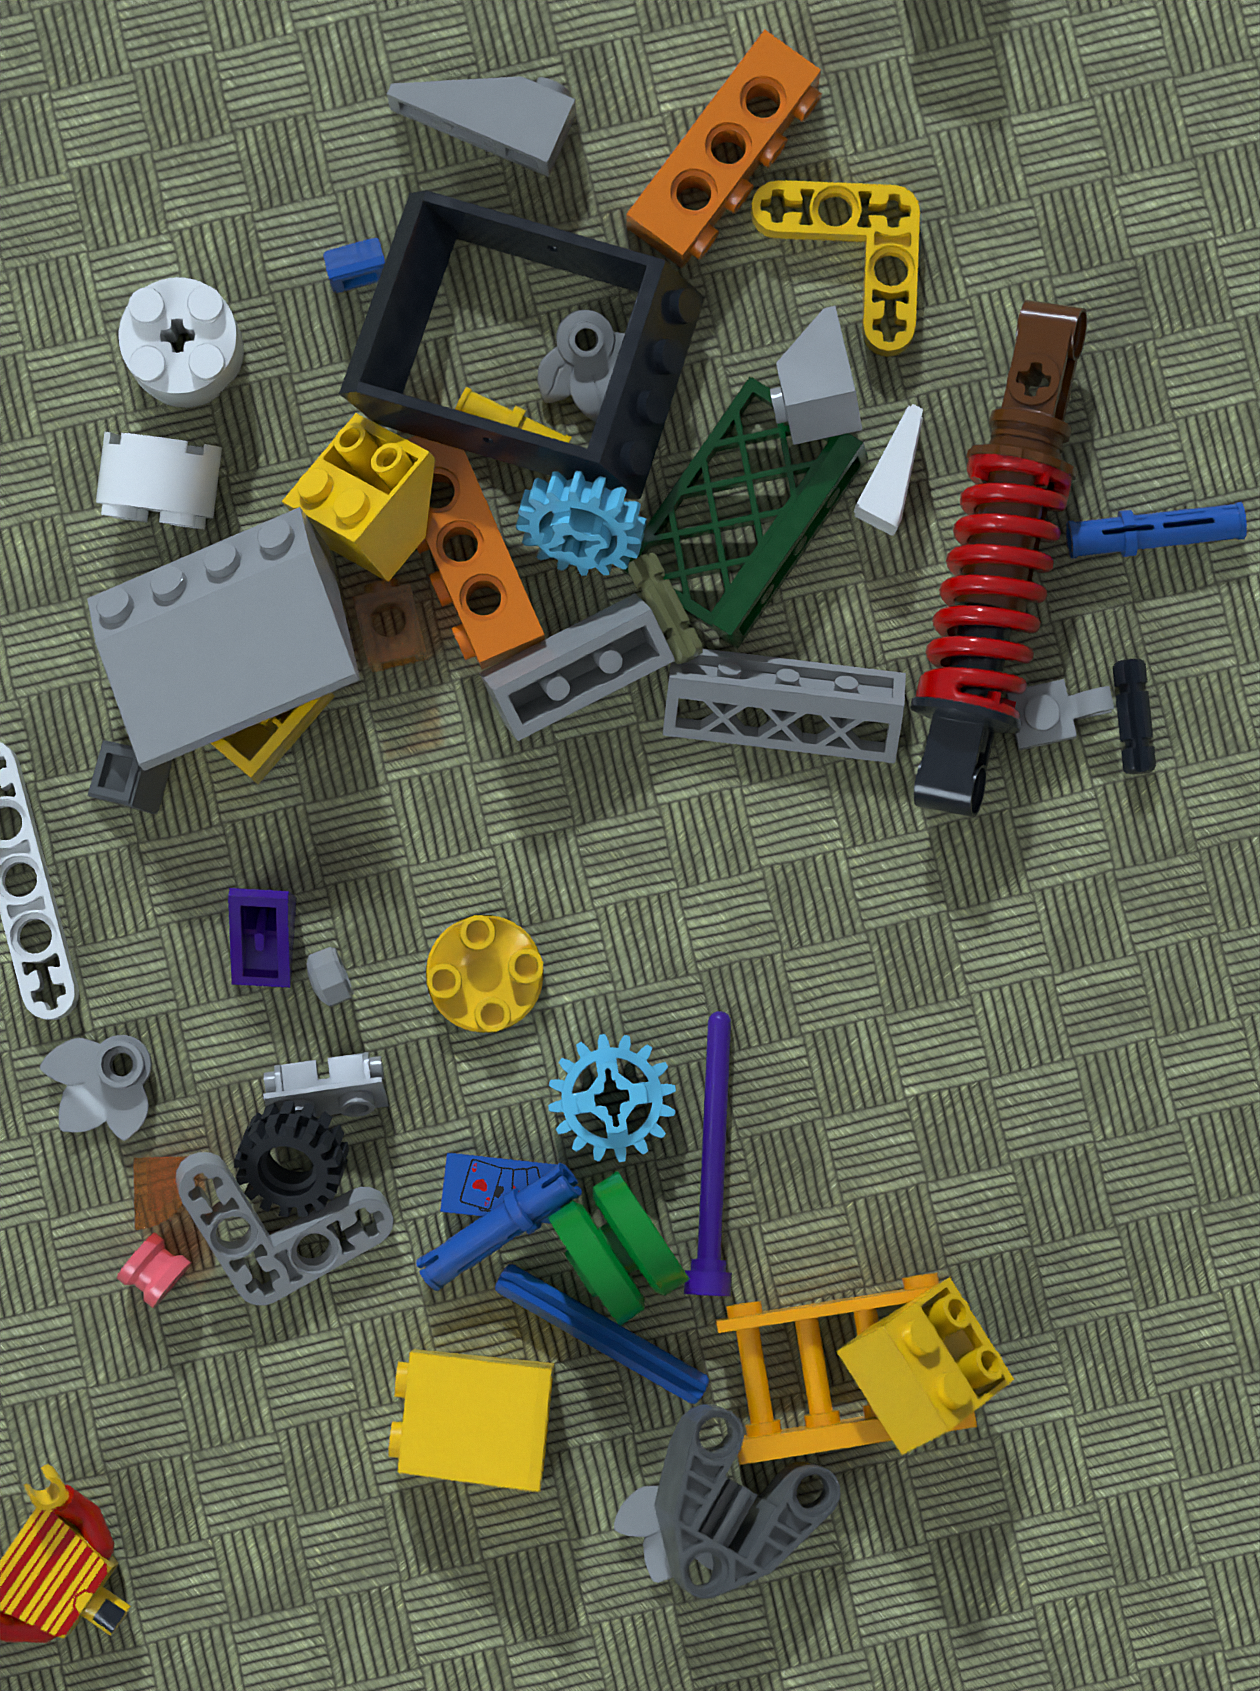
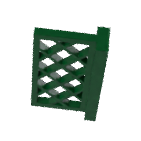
(785, 539)

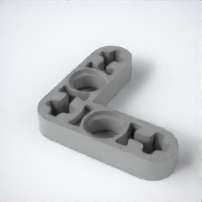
(279, 1250)

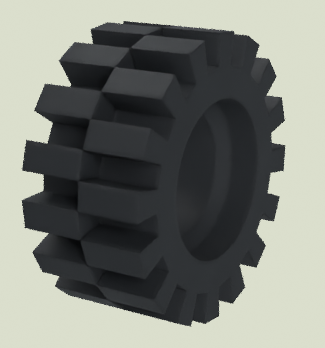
(282, 1185)

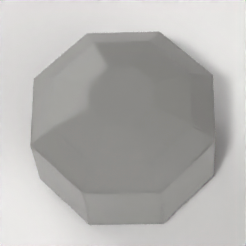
(329, 977)

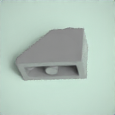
(817, 383)

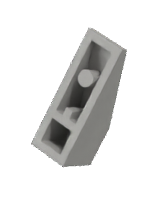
(500, 115)

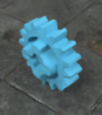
(585, 524)
(639, 1093)

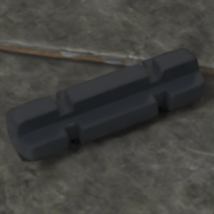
(1134, 716)

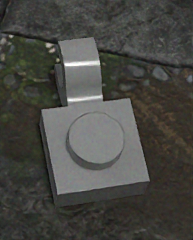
(1050, 713)

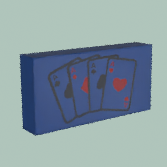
(479, 1183)

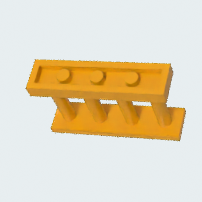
(823, 1426)

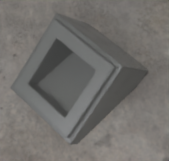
(124, 782)

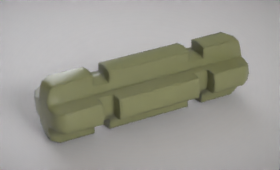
(662, 599)

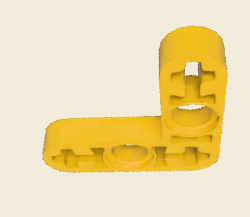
(878, 239)

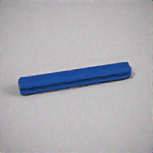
(602, 1334)

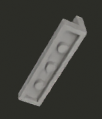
(789, 687)

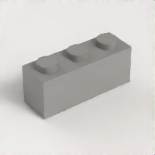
(577, 666)

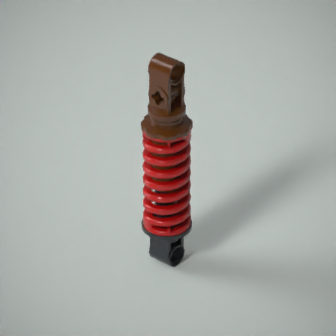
(987, 599)

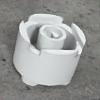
(154, 322)
(158, 476)

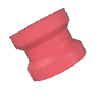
(153, 1270)

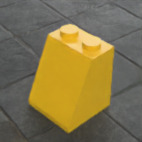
(473, 1418)

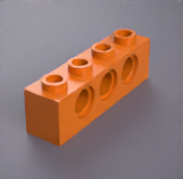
(767, 71)
(514, 623)

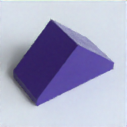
(261, 936)

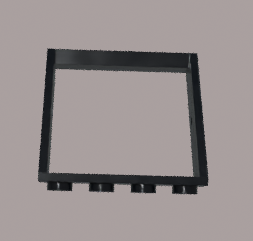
(640, 381)

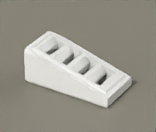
(887, 488)

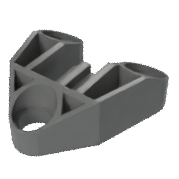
(712, 1514)

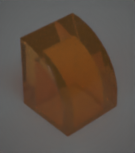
(156, 1191)

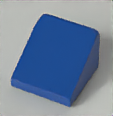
(354, 264)

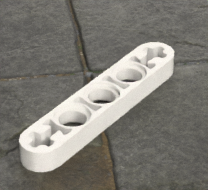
(35, 906)

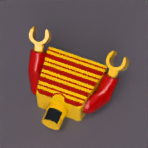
(58, 1568)

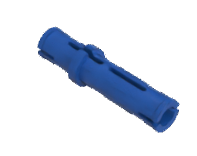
(1153, 530)
(517, 1214)

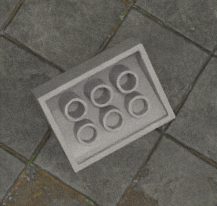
(224, 638)

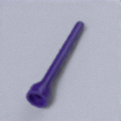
(708, 1271)

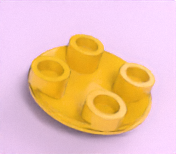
(484, 973)

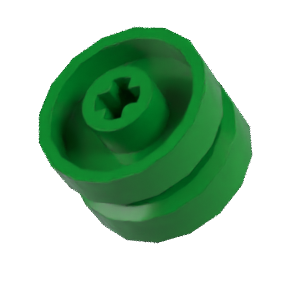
(618, 1248)

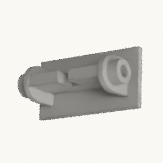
(352, 1089)

